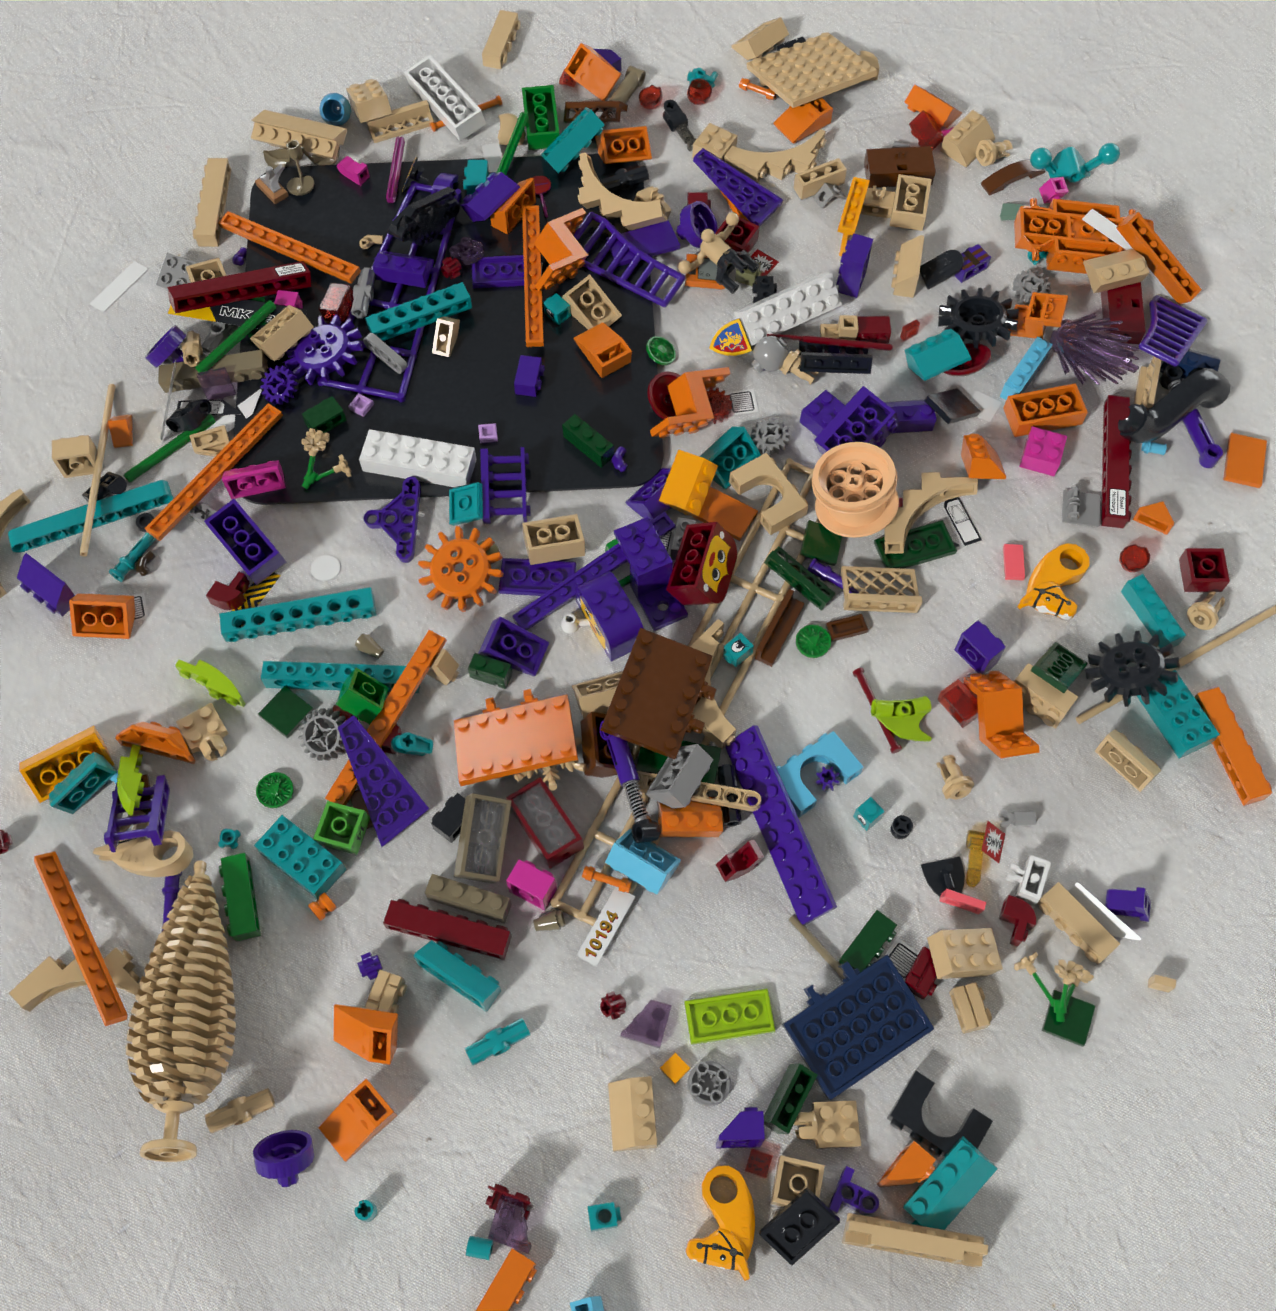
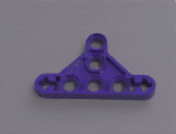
(397, 528)

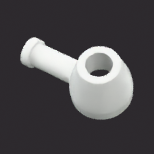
(571, 627)

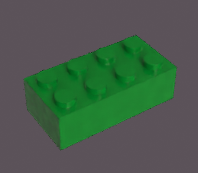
(542, 123)

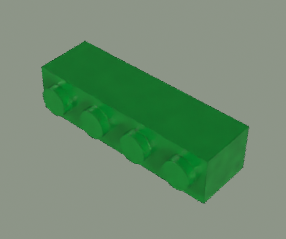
(240, 897)

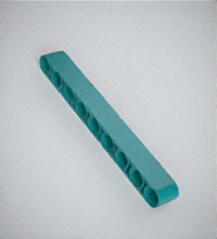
(73, 520)

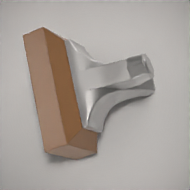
(269, 184)

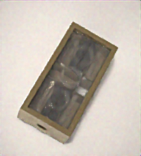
(482, 838)

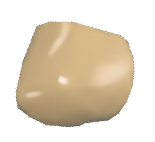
(507, 125)

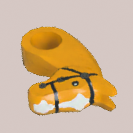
(1049, 576)
(732, 1242)

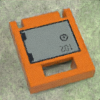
(705, 274)

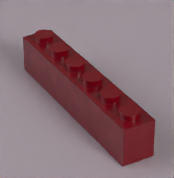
(447, 929)

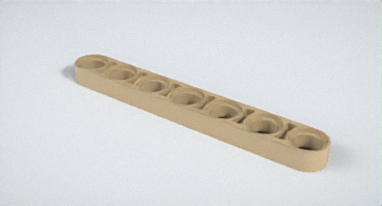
(701, 796)

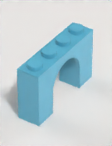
(827, 750)

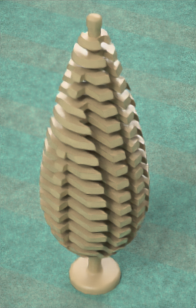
(183, 1015)

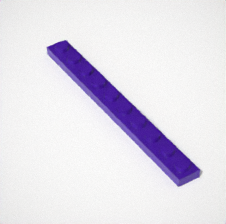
(565, 590)

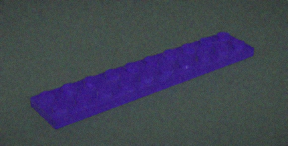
(781, 827)

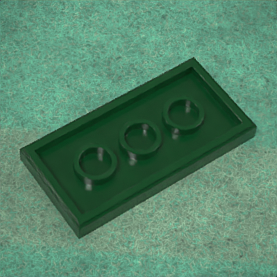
(921, 546)
(1059, 667)
(652, 761)

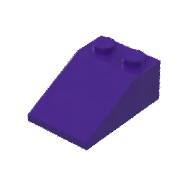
(514, 646)

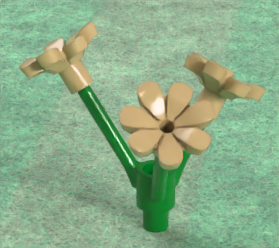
(316, 442)
(1071, 974)

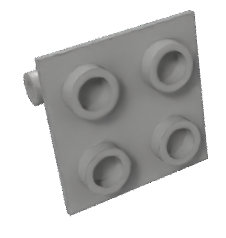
(174, 271)
(1081, 507)

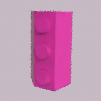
(254, 479)

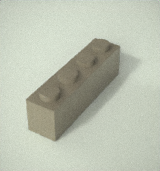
(468, 898)

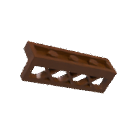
(596, 106)
(779, 629)

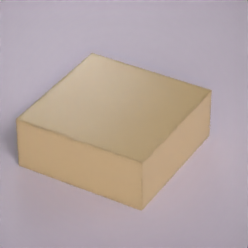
(1161, 983)

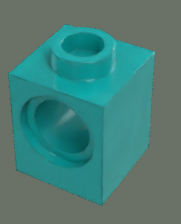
(596, 1224)

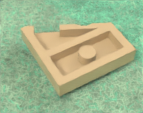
(210, 441)

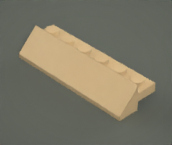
(315, 137)
(914, 1240)

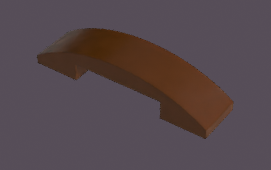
(1009, 174)

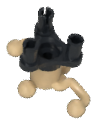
(722, 255)

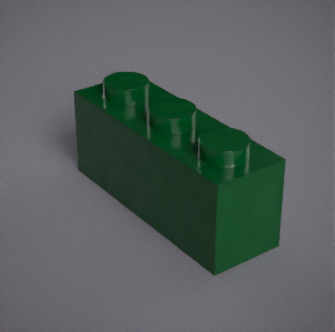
(588, 440)
(869, 941)
(789, 1098)

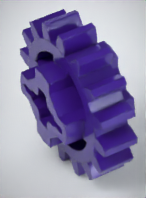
(279, 385)

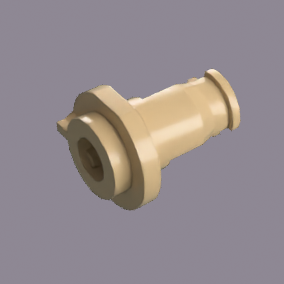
(988, 151)
(792, 364)
(1203, 614)
(956, 783)

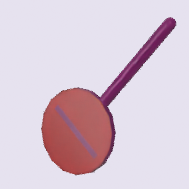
(542, 186)

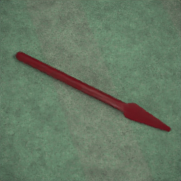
(838, 342)

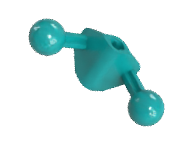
(1070, 163)

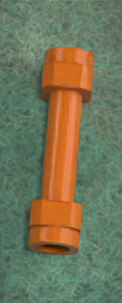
(745, 84)
(590, 873)

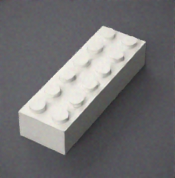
(445, 98)
(789, 307)
(417, 457)

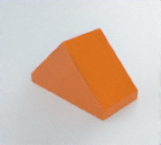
(121, 430)
(1155, 517)

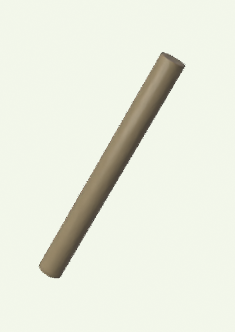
(817, 945)

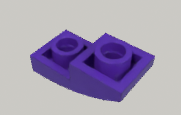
(444, 180)

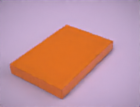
(1245, 460)
(728, 512)

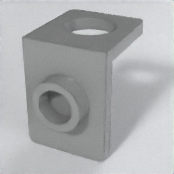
(831, 190)

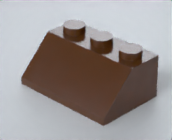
(595, 749)

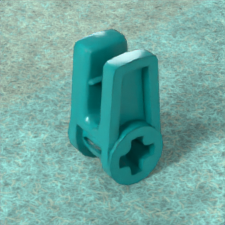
(412, 744)

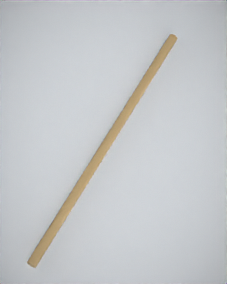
(97, 471)

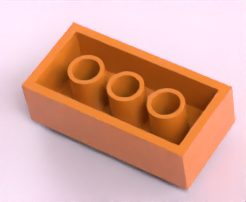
(1045, 409)

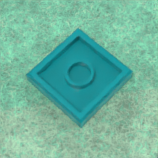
(465, 504)

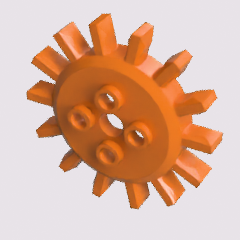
(475, 575)

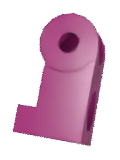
(353, 170)

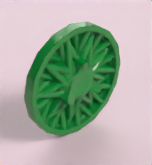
(661, 350)
(813, 641)
(274, 790)

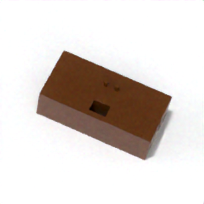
(885, 165)

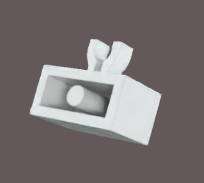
(1030, 879)

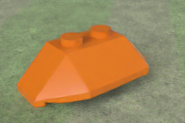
(157, 740)

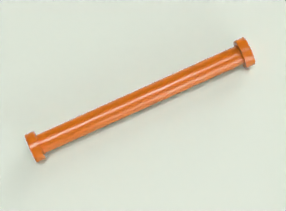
(497, 101)

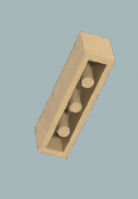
(500, 39)
(1077, 923)

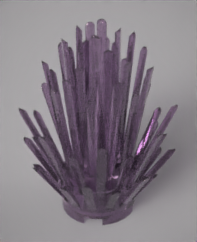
(1093, 349)

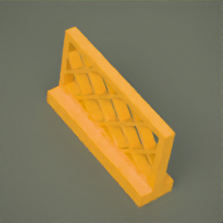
(852, 210)

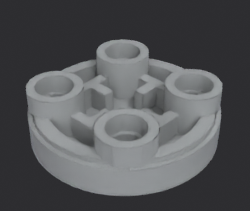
(709, 1083)

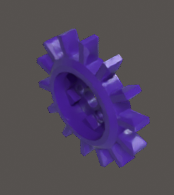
(329, 357)

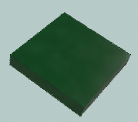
(820, 543)
(285, 712)
(1076, 1023)

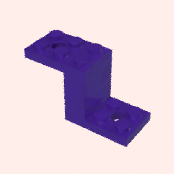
(650, 573)

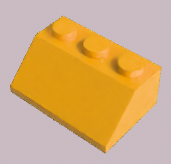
(688, 483)

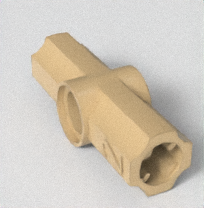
(192, 348)
(239, 1110)

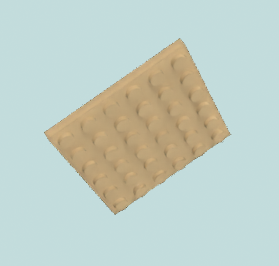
(811, 69)

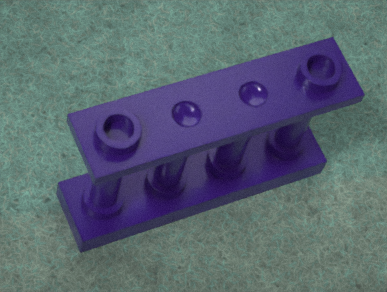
(488, 477)
(155, 818)

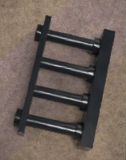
(834, 358)

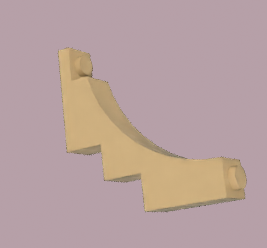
(706, 710)

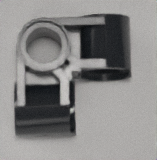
(189, 417)

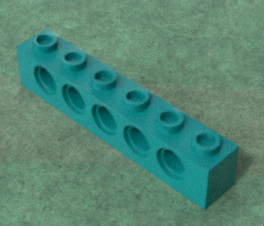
(419, 312)

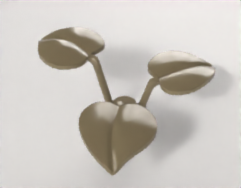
(294, 151)

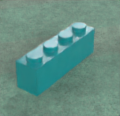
(1152, 611)

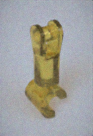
(974, 842)

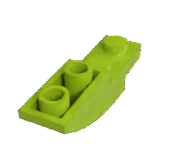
(214, 680)
(129, 780)

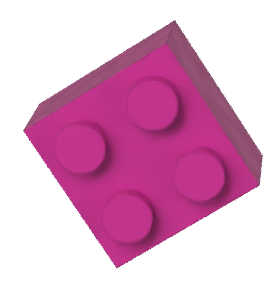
(1043, 451)
(532, 884)

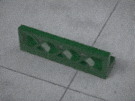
(797, 579)

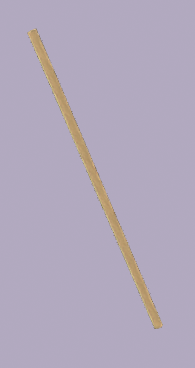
(1188, 658)

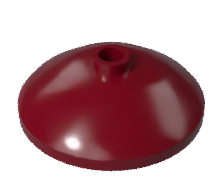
(979, 359)
(659, 394)

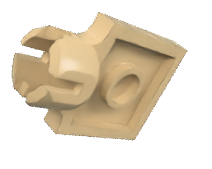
(204, 732)
(830, 1125)

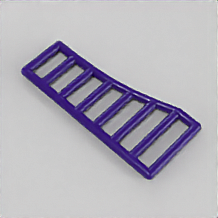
(622, 281)
(1171, 330)

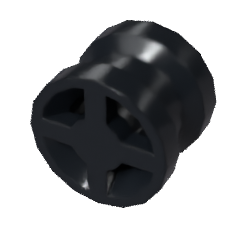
(901, 822)

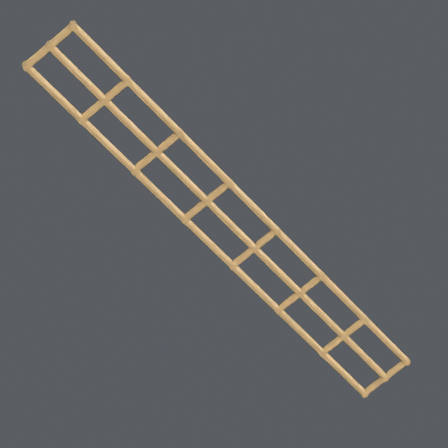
(753, 588)

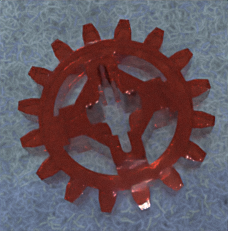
(720, 404)

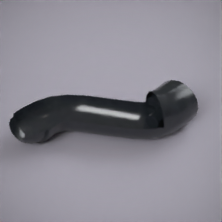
(1201, 387)

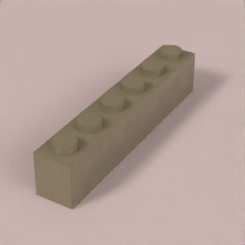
(239, 367)

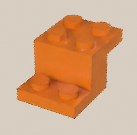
(1042, 312)

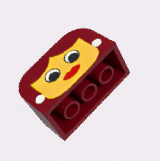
(703, 565)

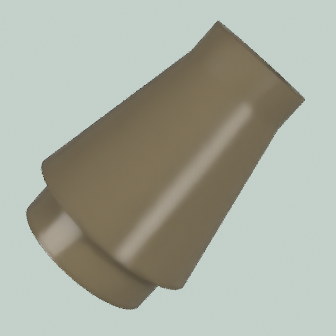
(368, 645)
(551, 921)

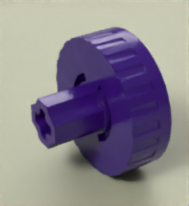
(695, 219)
(167, 348)
(284, 1156)

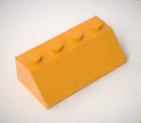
(54, 764)

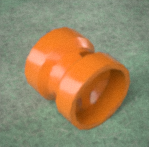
(322, 906)

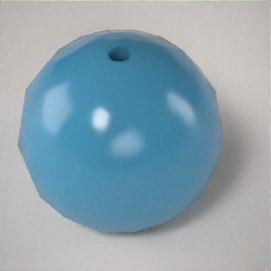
(329, 110)

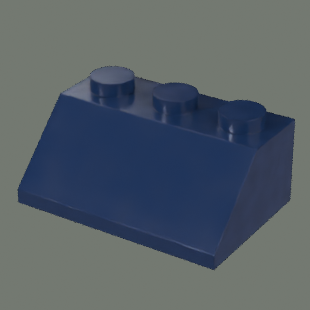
(1195, 359)

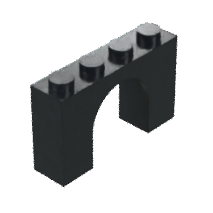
(908, 1116)

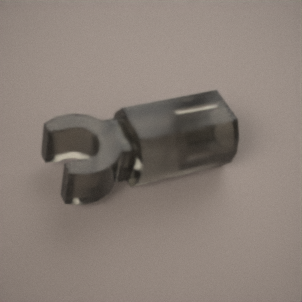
(686, 136)

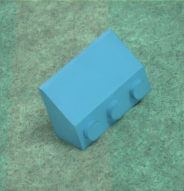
(642, 862)

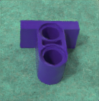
(1129, 903)
(858, 1194)

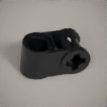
(673, 115)

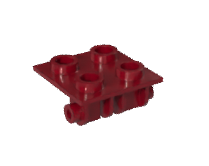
(498, 1190)

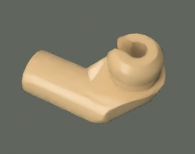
(369, 240)

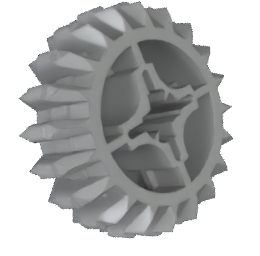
(316, 720)

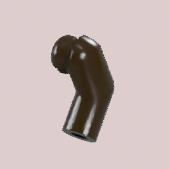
(143, 561)

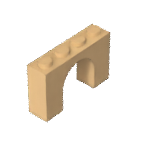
(765, 472)

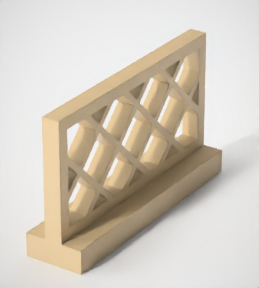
(1147, 383)
(881, 601)

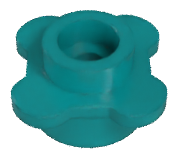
(225, 834)

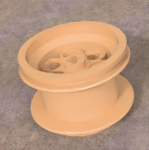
(855, 489)

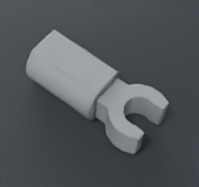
(1018, 818)

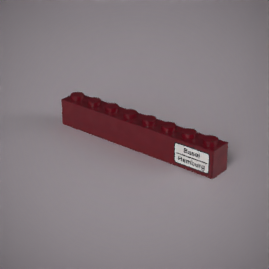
(238, 287)
(1115, 464)

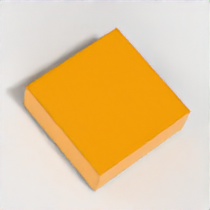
(674, 1068)

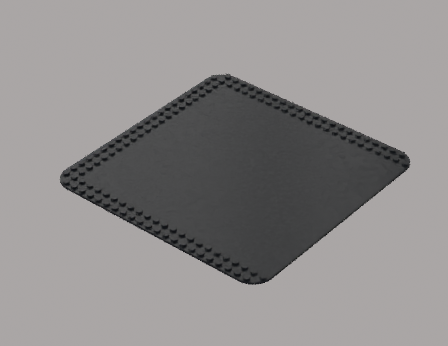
(477, 381)

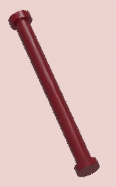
(870, 696)

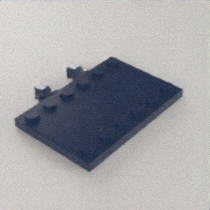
(857, 1025)

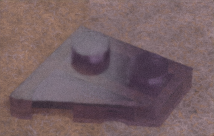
(649, 1024)
(510, 1225)

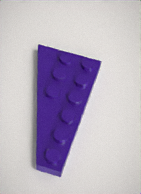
(747, 195)
(386, 792)

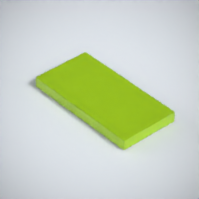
(729, 1016)

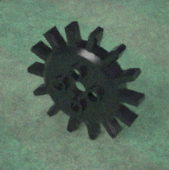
(991, 314)
(1136, 679)

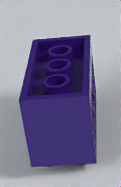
(860, 420)

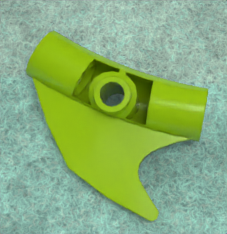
(903, 716)

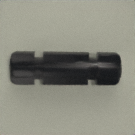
(790, 43)

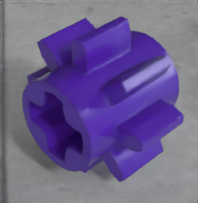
(825, 774)
(369, 965)

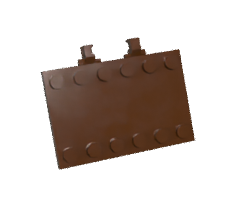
(659, 694)

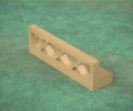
(399, 118)

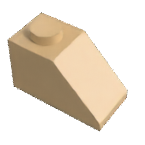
(445, 335)
(444, 668)

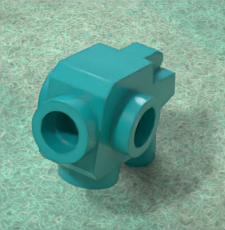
(700, 73)

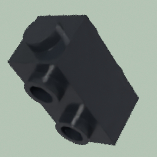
(763, 287)

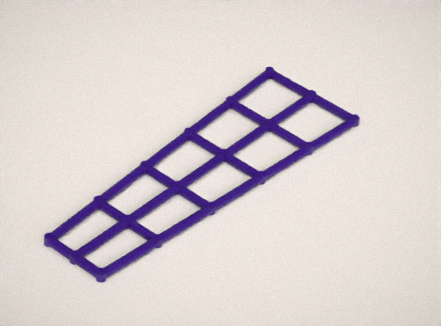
(412, 354)

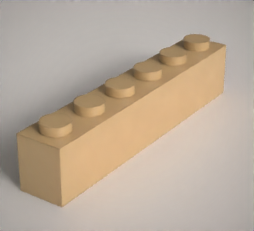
(212, 202)

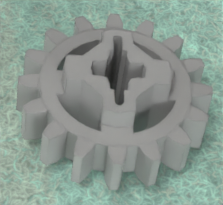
(1030, 282)
(770, 436)

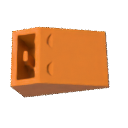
(592, 71)
(804, 119)
(604, 349)
(366, 1032)
(357, 1120)

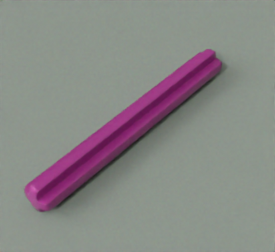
(395, 169)

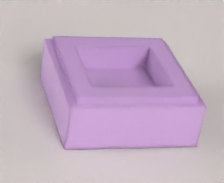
(361, 405)
(488, 433)

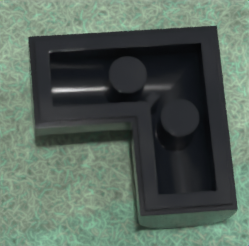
(108, 484)

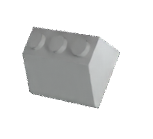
(680, 777)

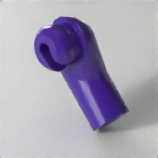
(238, 258)
(617, 459)

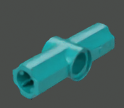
(497, 1041)

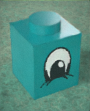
(557, 309)
(737, 650)
(868, 813)

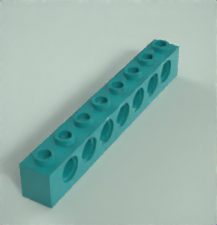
(289, 610)
(323, 675)

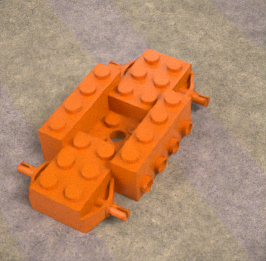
(1065, 234)

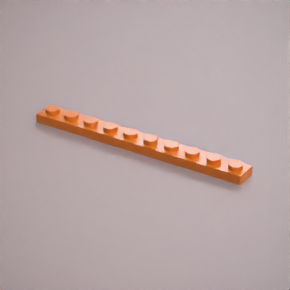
(289, 247)
(532, 274)
(213, 472)
(392, 709)
(80, 939)

